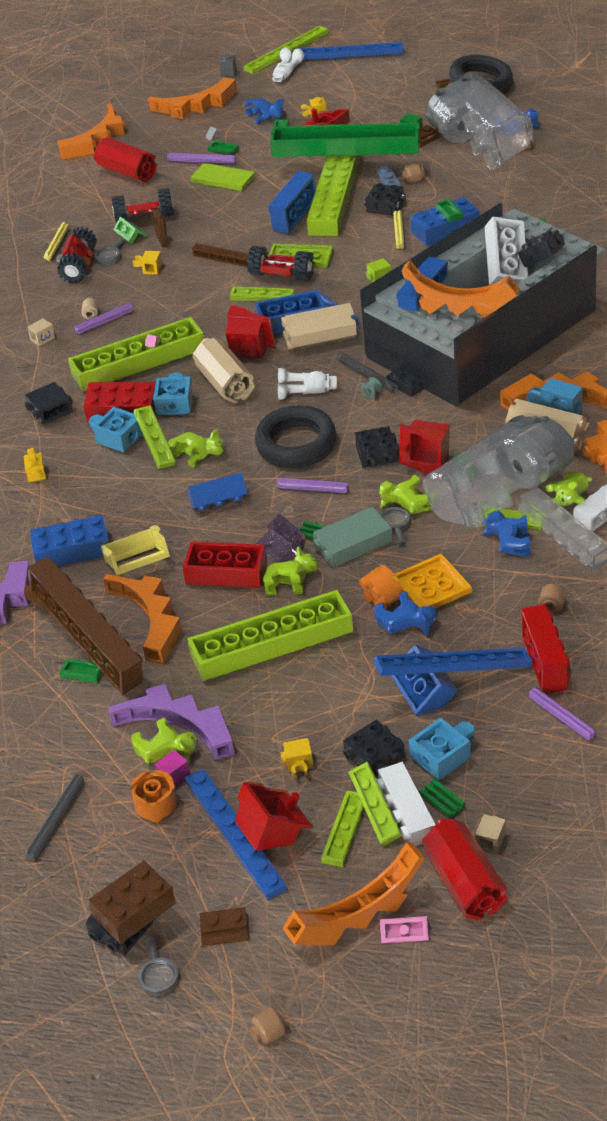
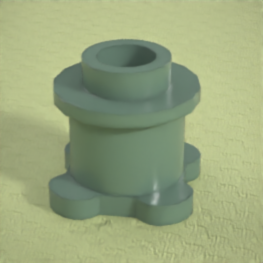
(371, 388)

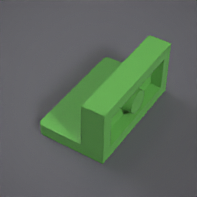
(128, 230)

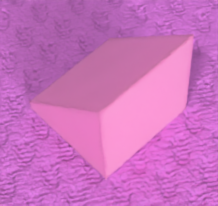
(152, 341)

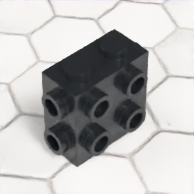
(384, 199)
(540, 247)
(48, 403)
(376, 446)
(374, 745)
(100, 934)

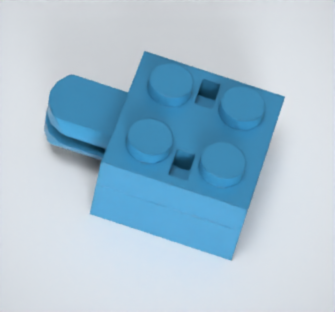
(173, 395)
(558, 396)
(116, 429)
(442, 747)

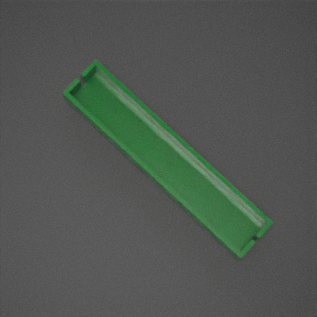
(345, 140)

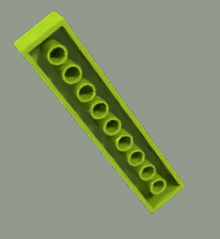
(332, 195)

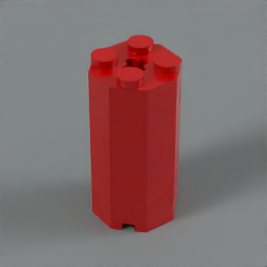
(125, 159)
(464, 868)

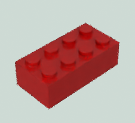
(122, 395)
(225, 564)
(545, 648)

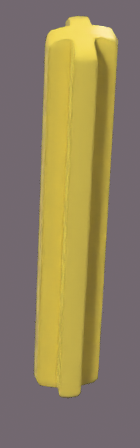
(398, 224)
(56, 241)

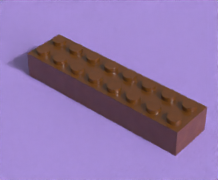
(85, 625)

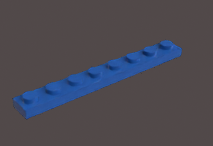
(353, 50)
(452, 661)
(224, 817)

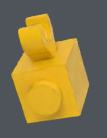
(318, 103)
(150, 262)
(34, 466)
(297, 756)

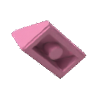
(404, 929)

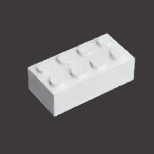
(502, 244)

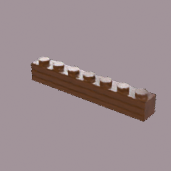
(220, 254)

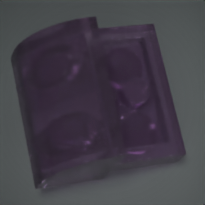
(282, 539)

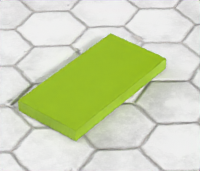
(222, 176)
(321, 253)

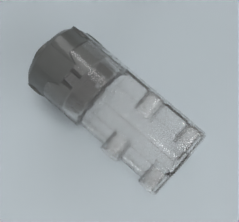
(480, 112)
(496, 467)

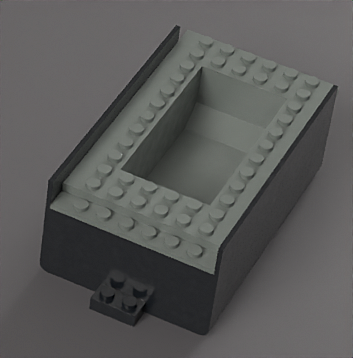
(467, 352)

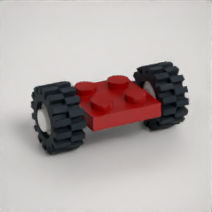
(165, 203)
(77, 255)
(300, 265)

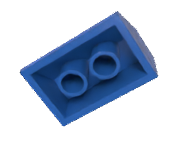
(217, 492)
(427, 690)

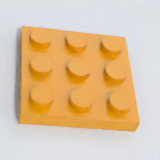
(433, 582)

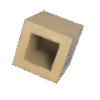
(41, 332)
(491, 833)

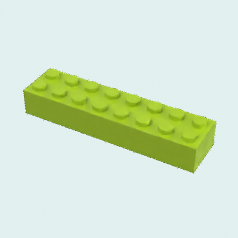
(132, 356)
(270, 635)

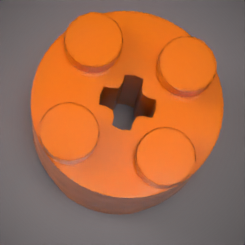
(380, 586)
(154, 795)

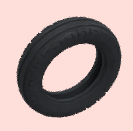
(484, 64)
(295, 456)

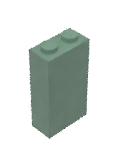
(352, 537)

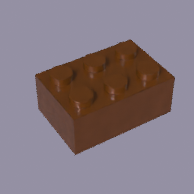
(132, 901)

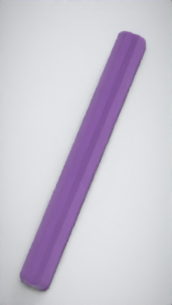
(201, 158)

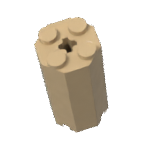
(319, 326)
(223, 370)
(573, 423)

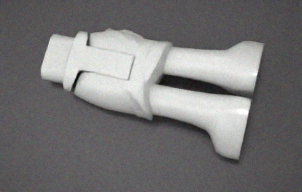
(288, 63)
(314, 383)

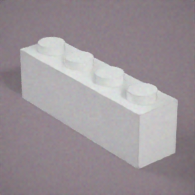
(594, 509)
(405, 802)

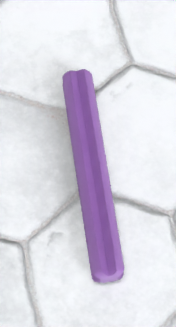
(104, 318)
(312, 485)
(562, 713)

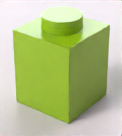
(377, 269)

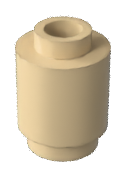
(89, 308)

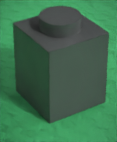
(228, 65)

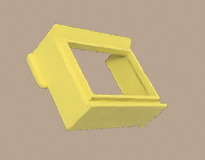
(134, 545)

